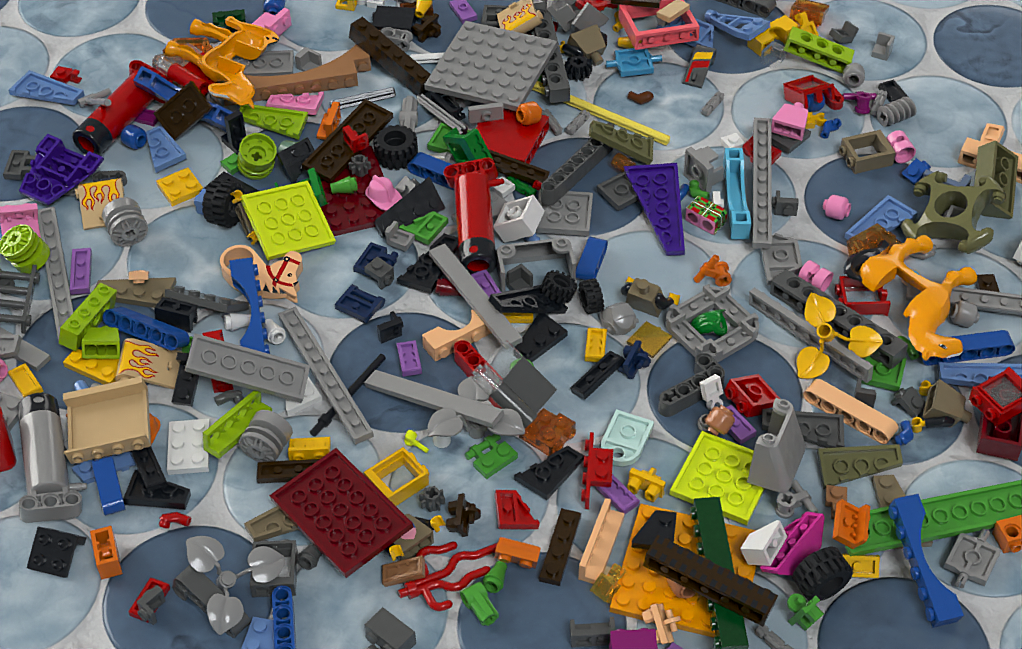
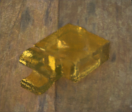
(607, 585)

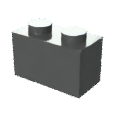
(389, 631)

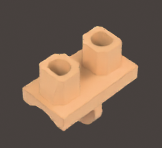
(664, 622)

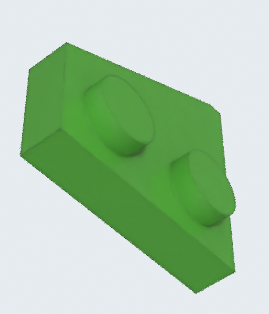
(426, 227)

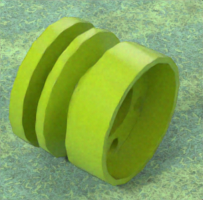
(259, 148)
(24, 248)

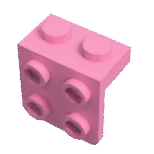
(277, 23)
(19, 214)

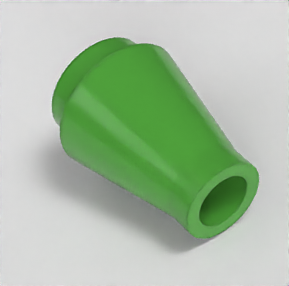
(345, 185)
(495, 577)

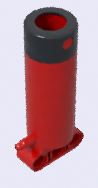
(108, 121)
(474, 212)

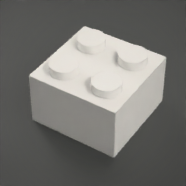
(519, 219)

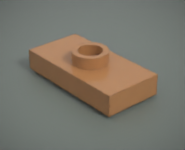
(403, 571)

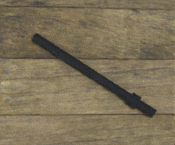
(326, 418)

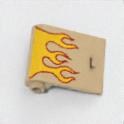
(520, 17)
(95, 197)
(148, 361)

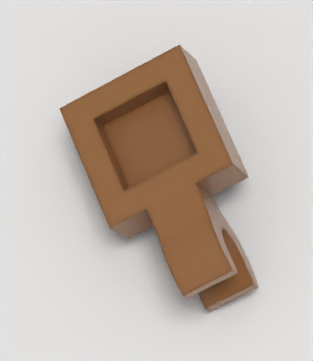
(833, 495)

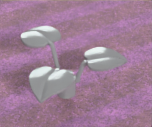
(447, 424)
(222, 610)

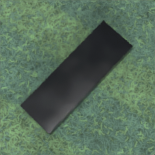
(597, 375)
(148, 469)

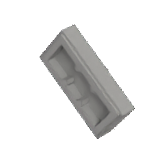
(485, 112)

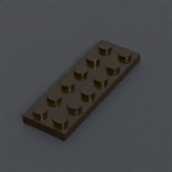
(334, 152)

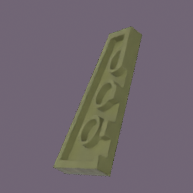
(627, 143)
(851, 463)

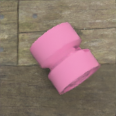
(902, 146)
(817, 277)

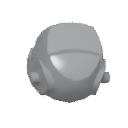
(618, 318)

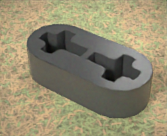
(108, 175)

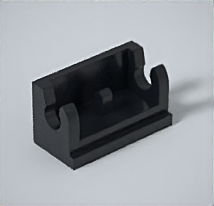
(448, 106)
(176, 313)

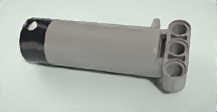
(45, 463)

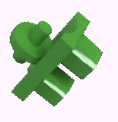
(805, 612)

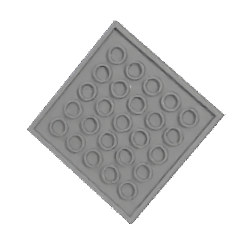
(491, 65)

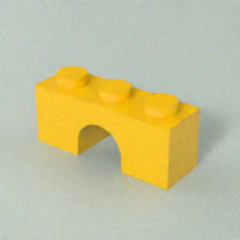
(778, 30)

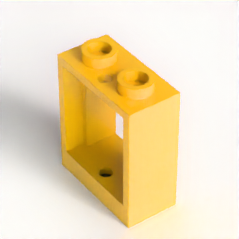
(390, 464)

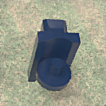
(635, 359)

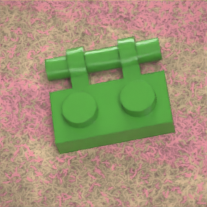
(495, 459)

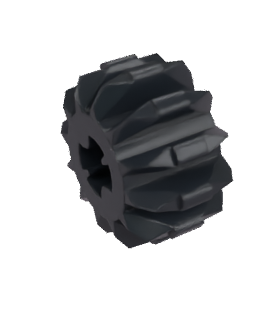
(578, 67)

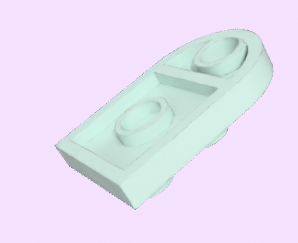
(627, 436)

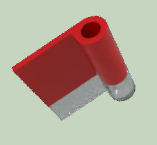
(182, 70)

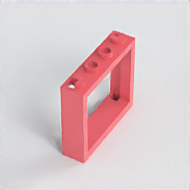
(659, 36)

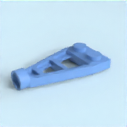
(753, 28)

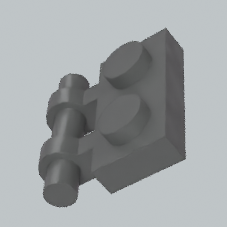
(17, 164)

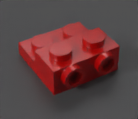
(750, 394)

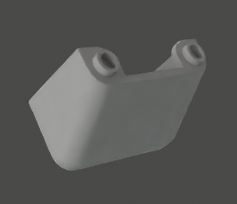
(778, 451)

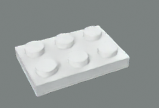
(186, 447)

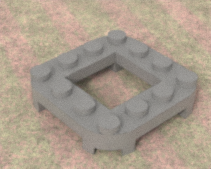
(745, 324)

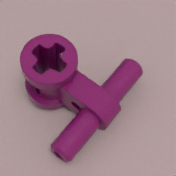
(862, 100)

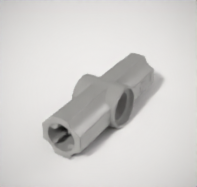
(409, 114)

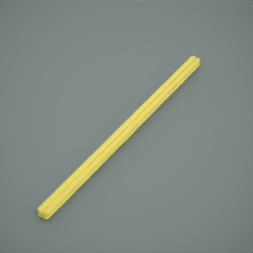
(611, 117)

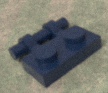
(371, 252)

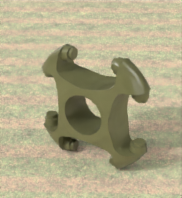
(960, 227)

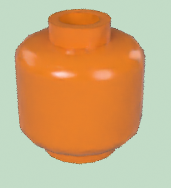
(529, 113)

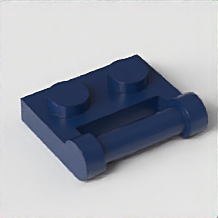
(357, 307)

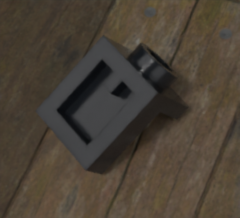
(390, 329)

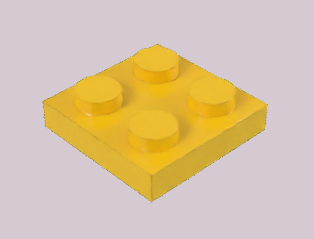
(179, 186)

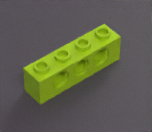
(818, 50)
(87, 315)

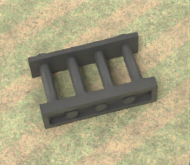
(33, 278)

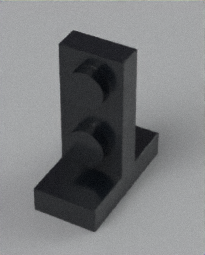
(235, 131)
(185, 383)

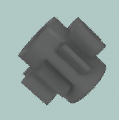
(359, 165)
(432, 499)

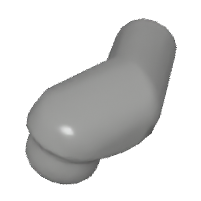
(925, 256)

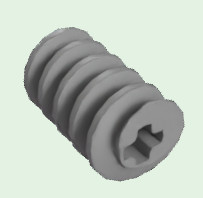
(896, 111)

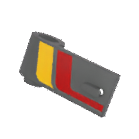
(699, 65)

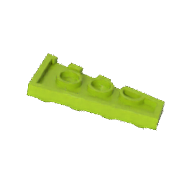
(276, 119)

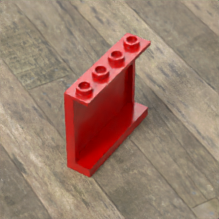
(513, 138)

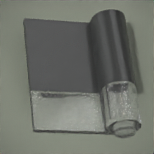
(514, 382)

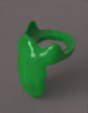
(710, 322)

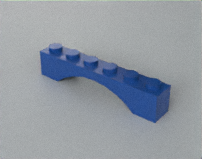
(163, 89)
(243, 278)
(940, 603)

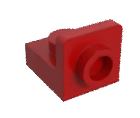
(354, 141)

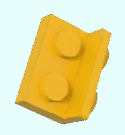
(309, 448)

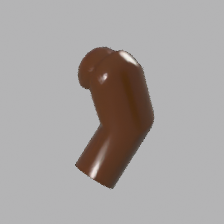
(641, 98)

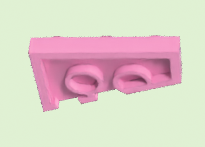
(304, 102)

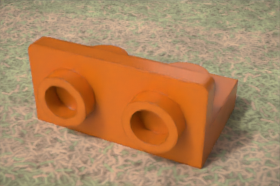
(329, 121)

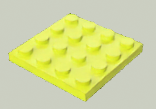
(287, 220)
(721, 471)

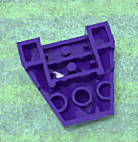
(56, 170)

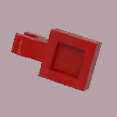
(66, 74)

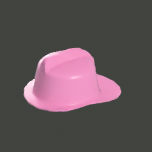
(382, 193)

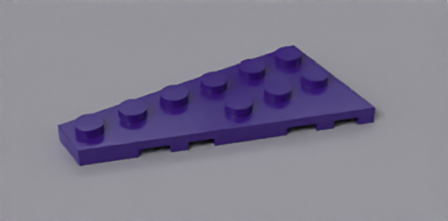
(660, 198)

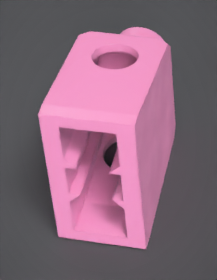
(790, 121)

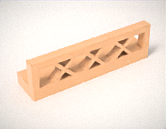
(600, 543)

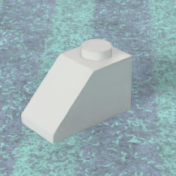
(764, 544)

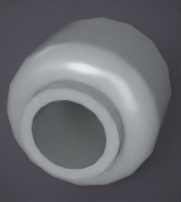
(853, 75)
(964, 314)

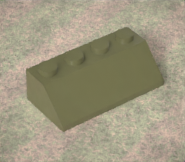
(1001, 165)

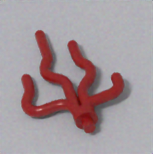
(432, 581)

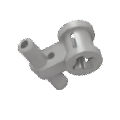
(788, 501)

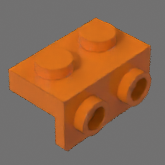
(851, 524)
(517, 552)

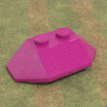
(802, 539)

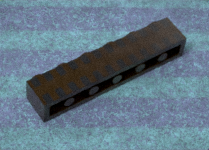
(389, 55)
(710, 580)

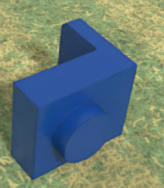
(915, 171)

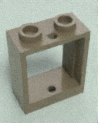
(883, 158)

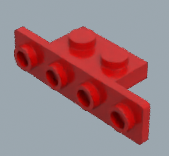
(599, 468)

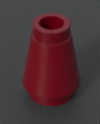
(446, 288)

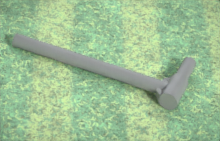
(95, 99)

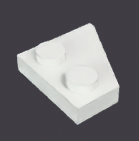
(311, 397)

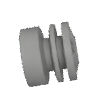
(124, 221)
(265, 436)

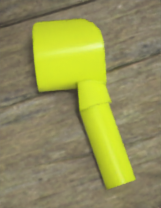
(410, 440)

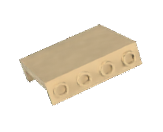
(107, 420)

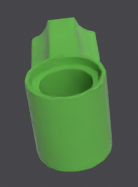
(477, 599)

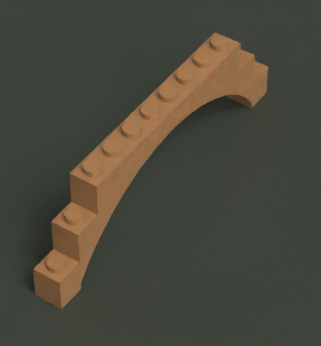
(330, 76)

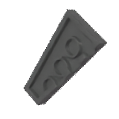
(206, 300)
(816, 428)

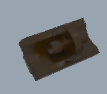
(428, 28)
(465, 514)

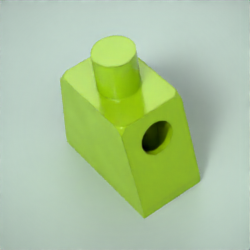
(101, 343)

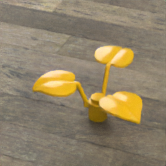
(818, 311)

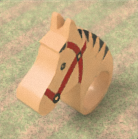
(275, 280)

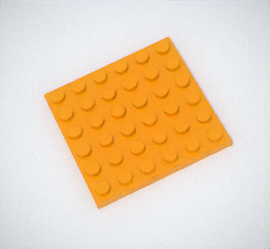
(644, 587)

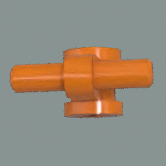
(716, 270)

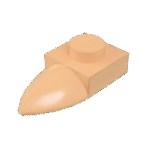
(992, 132)
(139, 276)

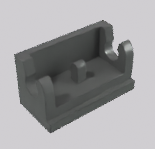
(591, 634)

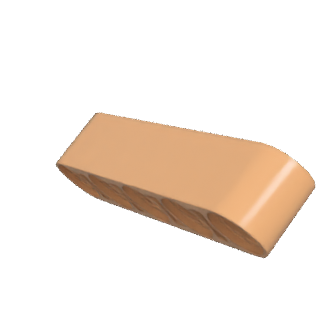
(855, 413)

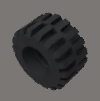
(395, 146)
(218, 203)
(822, 573)

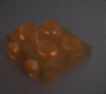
(814, 10)
(549, 432)

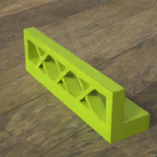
(228, 435)

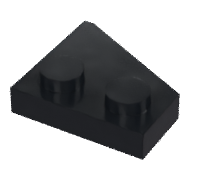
(294, 156)
(661, 524)

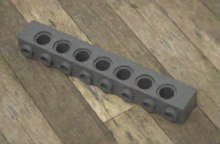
(554, 73)
(795, 292)

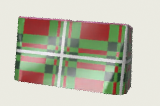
(706, 215)

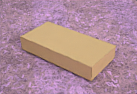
(673, 10)

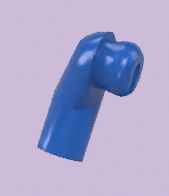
(906, 434)

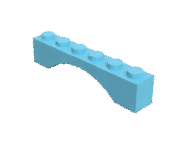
(735, 192)

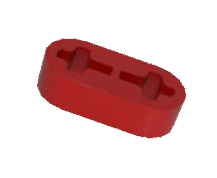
(836, 104)

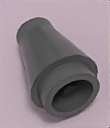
(309, 557)

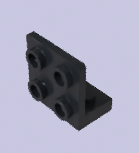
(53, 551)

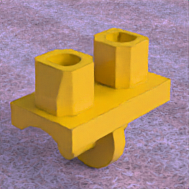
(646, 481)

